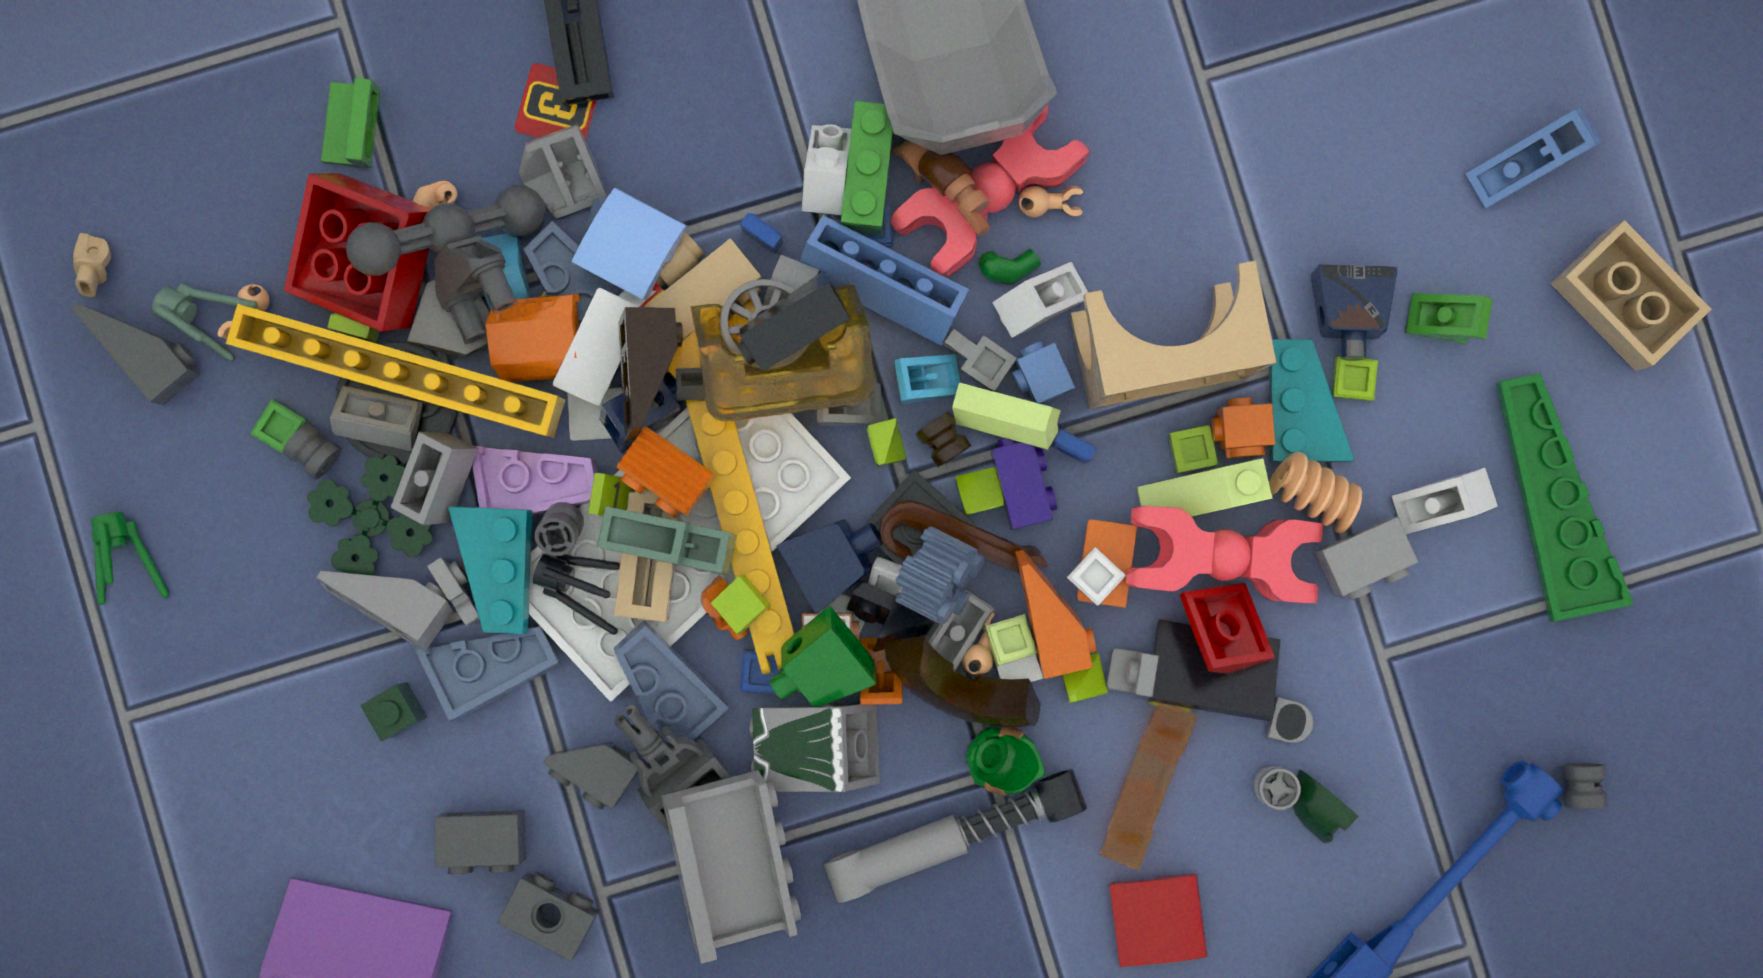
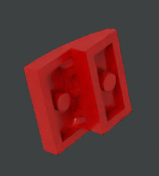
(1158, 920)

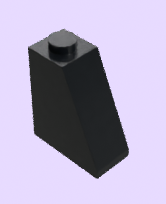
(792, 323)

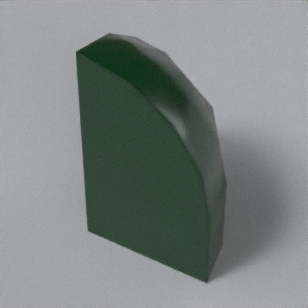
(1320, 809)

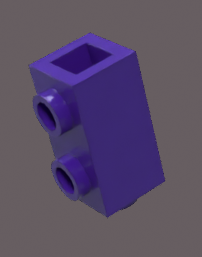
(1022, 484)

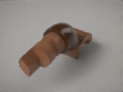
(950, 178)

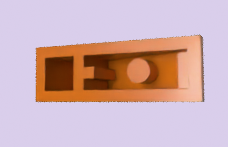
(1056, 628)

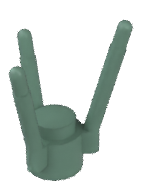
(179, 310)

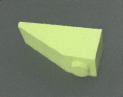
(1210, 489)

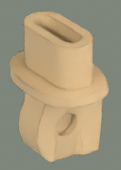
(89, 262)

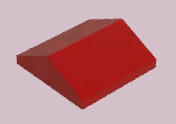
(1227, 628)

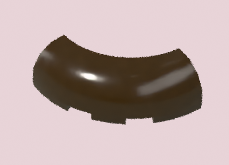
(977, 700)

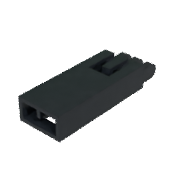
(579, 52)

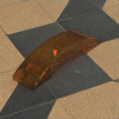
(1146, 785)

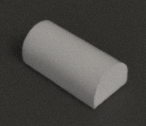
(960, 631)

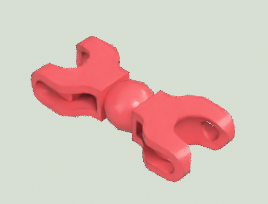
(1013, 168)
(1224, 554)

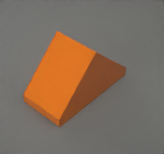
(888, 686)

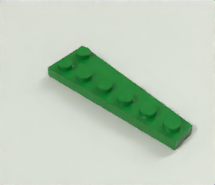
(1565, 535)

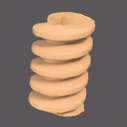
(1318, 488)

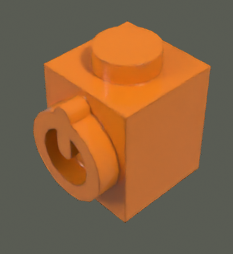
(1243, 428)

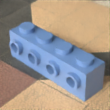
(885, 280)

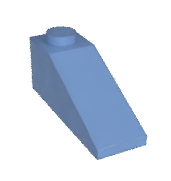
(1534, 157)

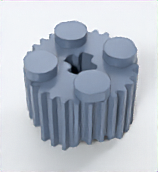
(938, 576)

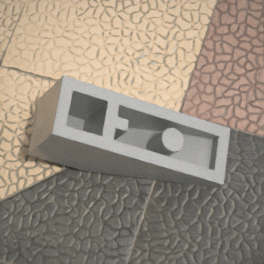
(396, 603)

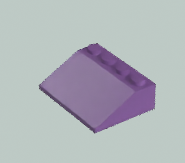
(353, 935)

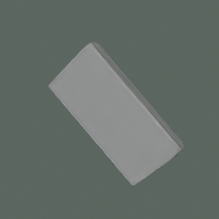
(376, 418)

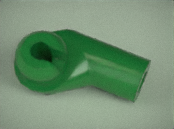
(1007, 270)

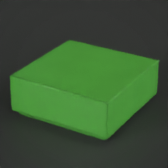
(277, 425)

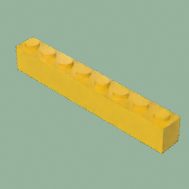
(395, 371)

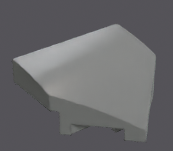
(437, 328)

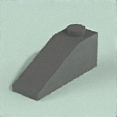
(152, 363)

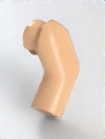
(435, 194)

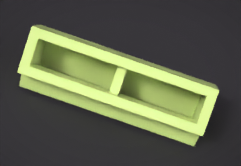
(1005, 416)

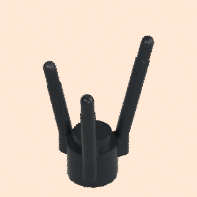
(557, 575)

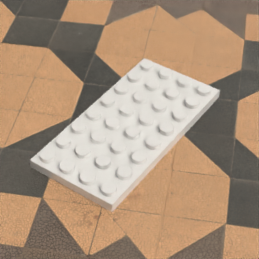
(790, 483)

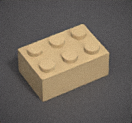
(1630, 296)

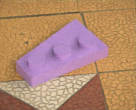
(531, 479)

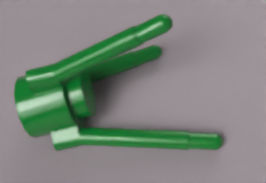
(110, 534)

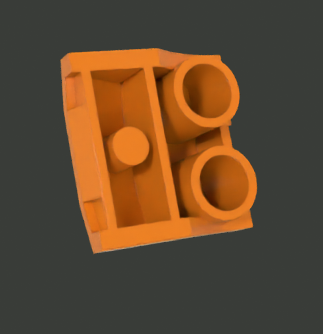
(532, 337)

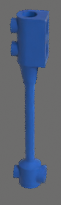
(1528, 796)

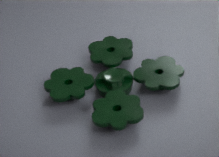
(368, 517)

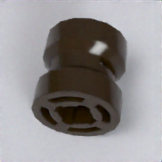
(942, 438)

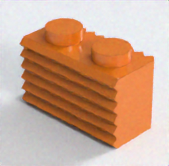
(665, 472)

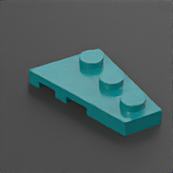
(1303, 406)
(497, 564)

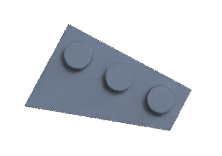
(551, 260)
(484, 669)
(667, 685)

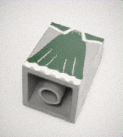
(816, 746)

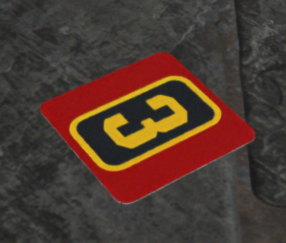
(542, 108)

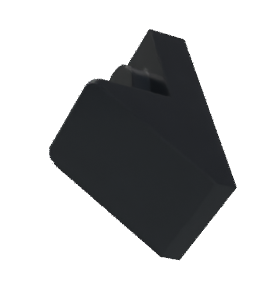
(879, 606)

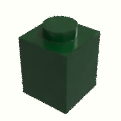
(393, 711)

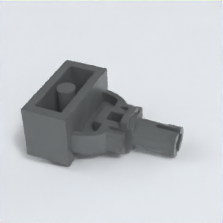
(667, 765)

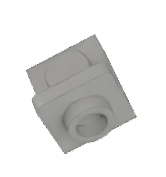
(1132, 671)

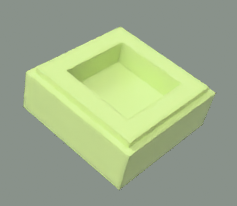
(1010, 640)

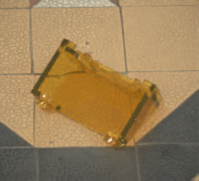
(827, 375)

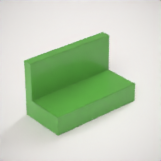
(351, 123)

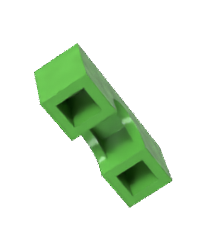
(867, 169)

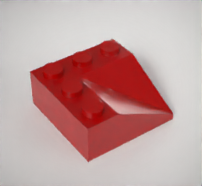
(319, 260)

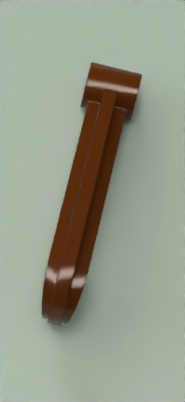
(923, 516)

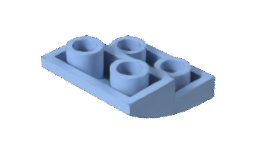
(629, 243)

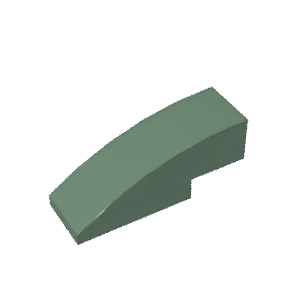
(666, 540)

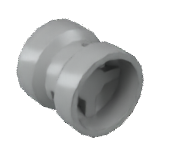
(1284, 789)

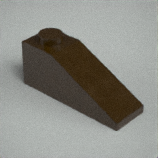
(646, 349)

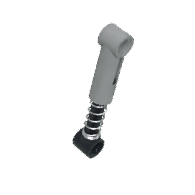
(945, 839)

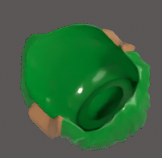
(1003, 760)

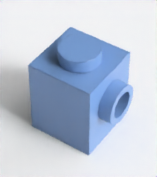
(1042, 373)

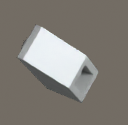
(826, 169)

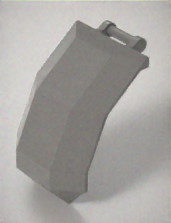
(956, 69)

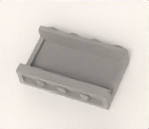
(731, 862)

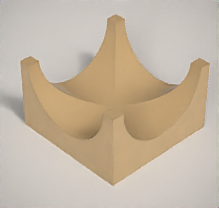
(1127, 369)

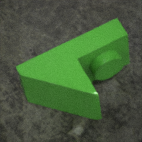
(1449, 316)

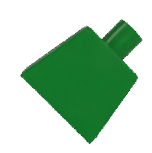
(824, 662)

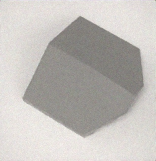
(562, 171)

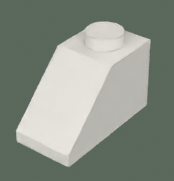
(1040, 299)
(1445, 501)

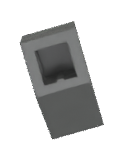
(598, 769)

